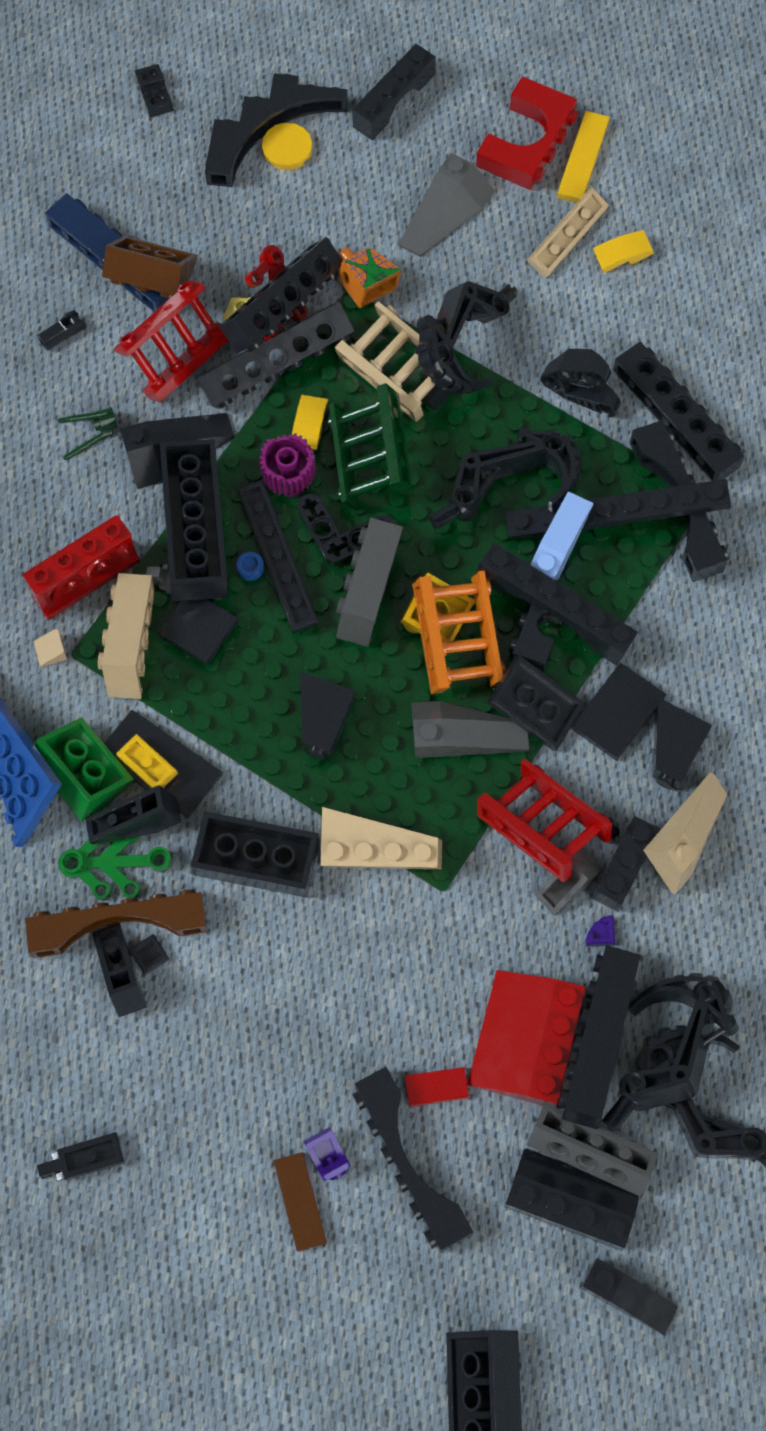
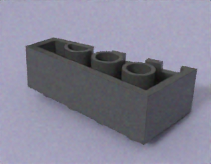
(368, 581)

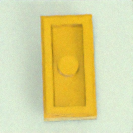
(146, 762)

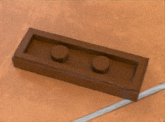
(300, 1202)

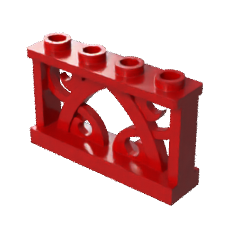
(81, 567)

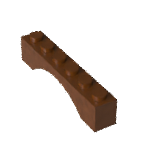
(55, 933)

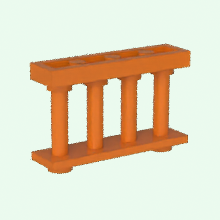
(436, 648)

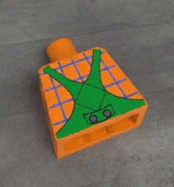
(367, 275)

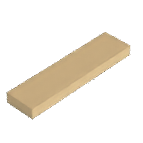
(567, 232)

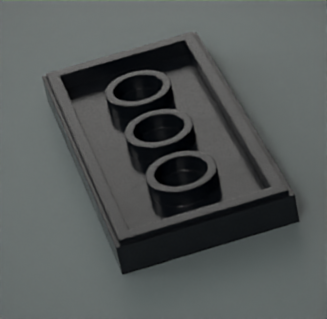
(194, 774)

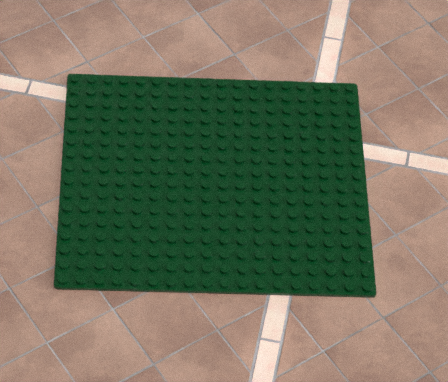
(250, 690)

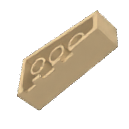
(127, 635)
(365, 843)

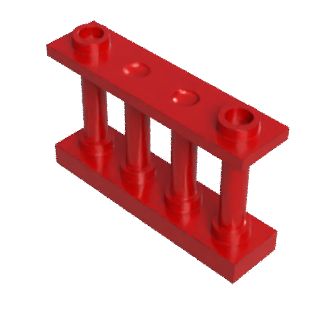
(196, 353)
(538, 844)

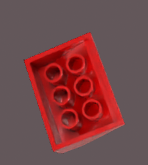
(526, 1037)

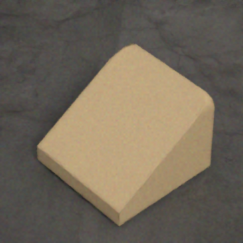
(50, 648)

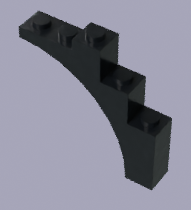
(287, 102)

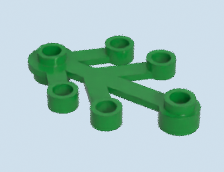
(108, 863)

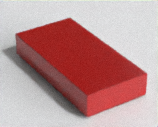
(436, 1087)

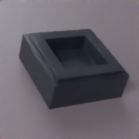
(149, 954)

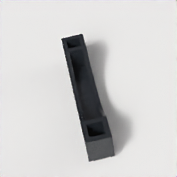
(656, 452)
(595, 626)
(441, 1216)

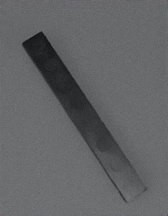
(628, 508)

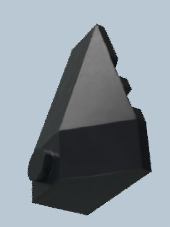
(144, 440)

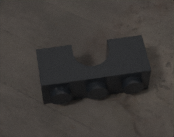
(531, 643)
(625, 864)

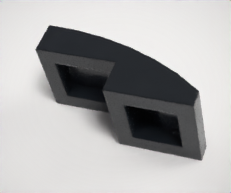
(154, 90)

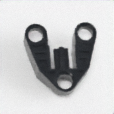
(582, 379)

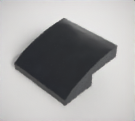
(198, 628)

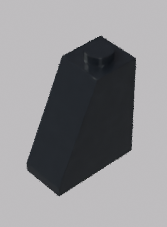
(324, 715)
(676, 743)

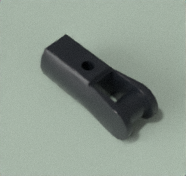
(57, 332)

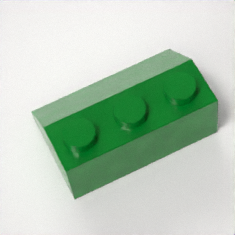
(84, 766)

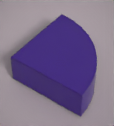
(602, 933)

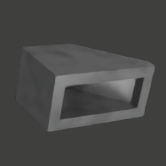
(558, 895)

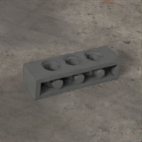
(593, 1150)

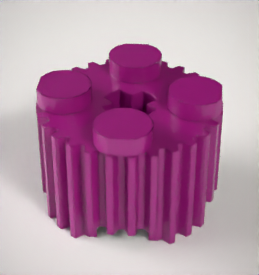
(287, 465)

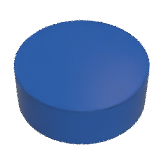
(250, 566)

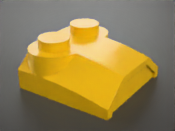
(444, 606)

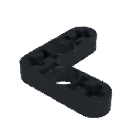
(334, 538)

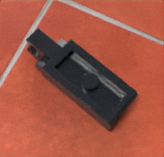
(83, 1158)

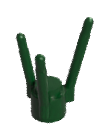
(102, 420)

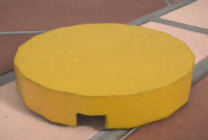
(287, 146)

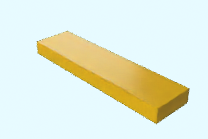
(583, 156)

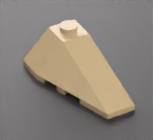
(684, 836)

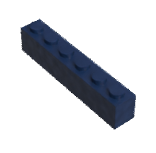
(90, 236)

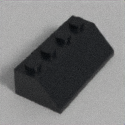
(572, 1200)
(483, 1381)

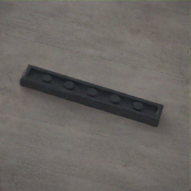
(277, 557)

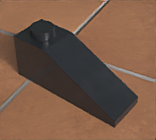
(134, 817)
(118, 970)
(628, 1296)

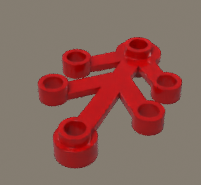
(272, 261)

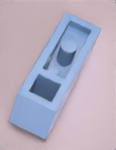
(562, 535)

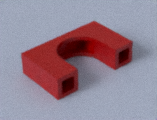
(526, 163)

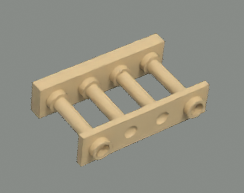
(372, 370)

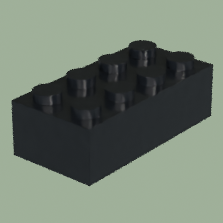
(255, 854)

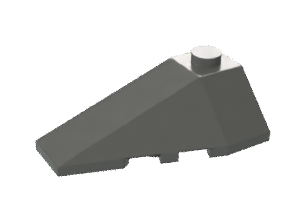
(450, 200)
(455, 730)

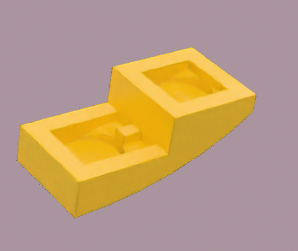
(623, 249)
(310, 419)

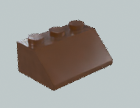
(147, 265)

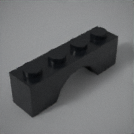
(409, 73)

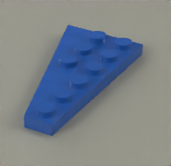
(25, 778)

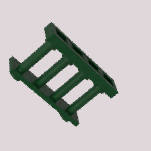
(394, 450)

